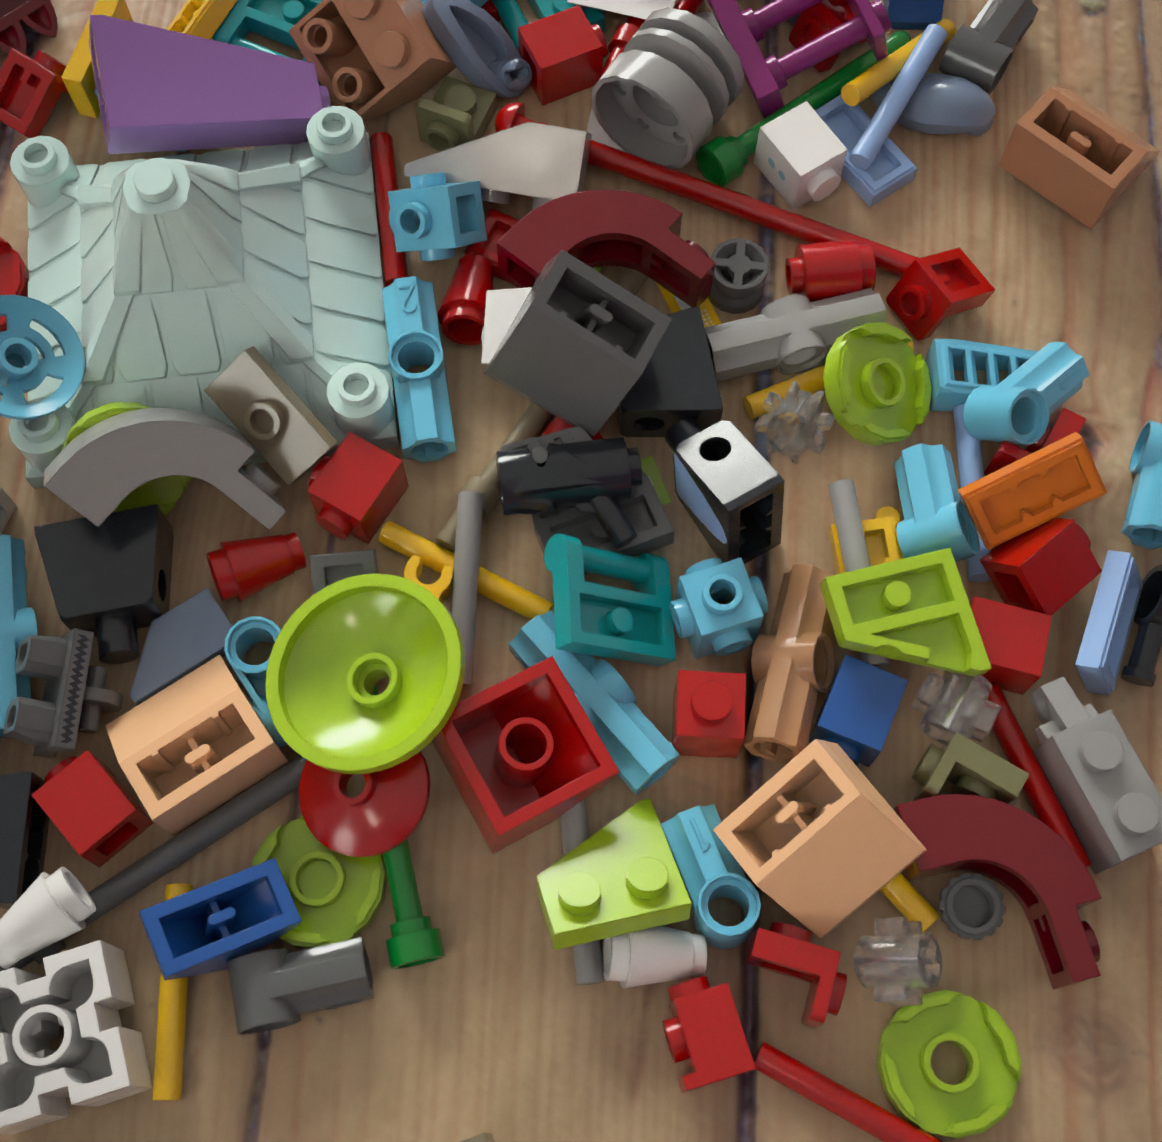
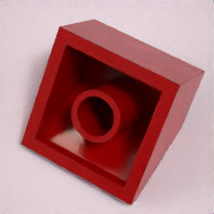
(523, 753)

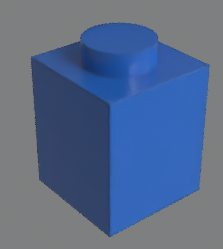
(859, 709)

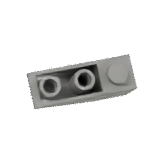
(519, 160)

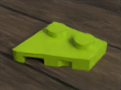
(908, 613)
(614, 882)

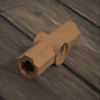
(791, 667)

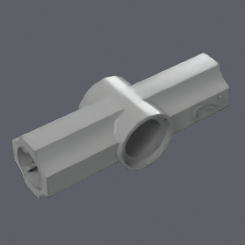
(789, 333)

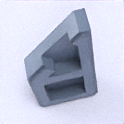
(180, 644)

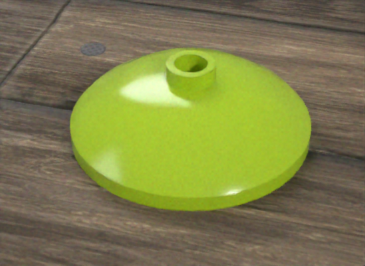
(337, 652)

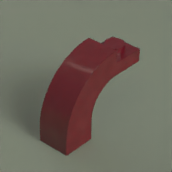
(608, 231)
(1021, 856)

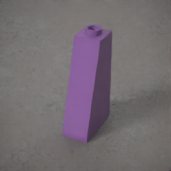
(196, 92)

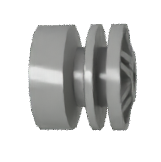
(668, 88)

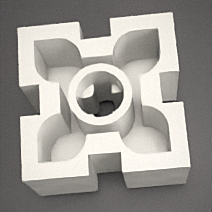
(97, 1055)

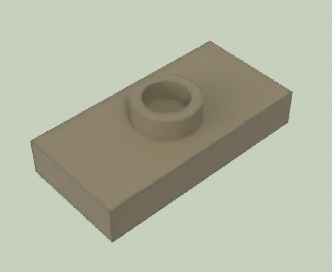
(271, 415)

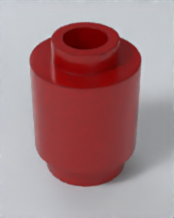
(830, 269)

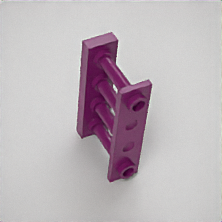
(770, 74)

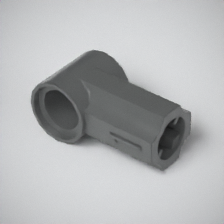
(987, 45)
(280, 986)

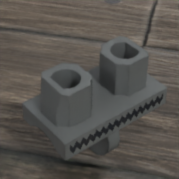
(71, 697)

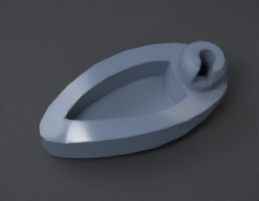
(478, 46)
(944, 106)

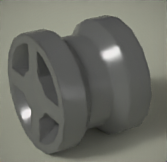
(746, 264)

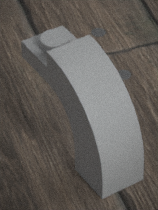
(153, 443)

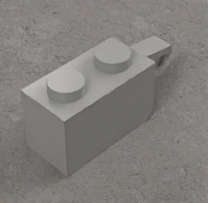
(1096, 777)

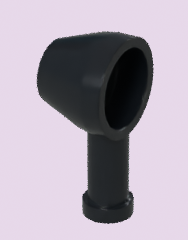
(1149, 635)

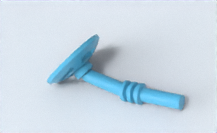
(20, 362)

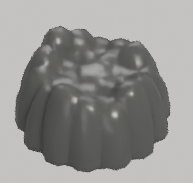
(971, 906)

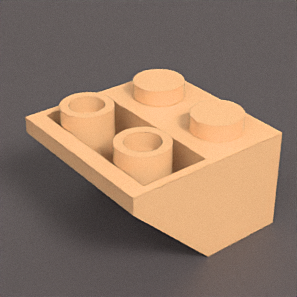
(193, 746)
(819, 838)

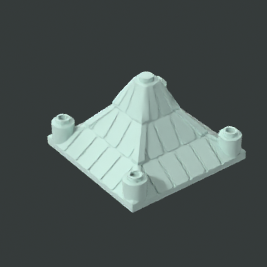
(201, 257)

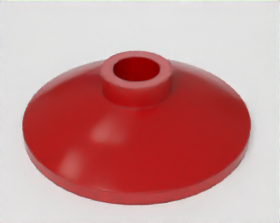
(373, 820)

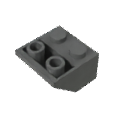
(577, 343)

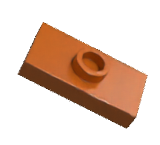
(1032, 490)

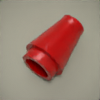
(466, 300)
(254, 564)

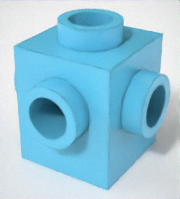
(436, 216)
(716, 626)

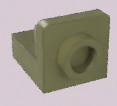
(455, 114)
(970, 769)

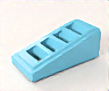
(955, 354)

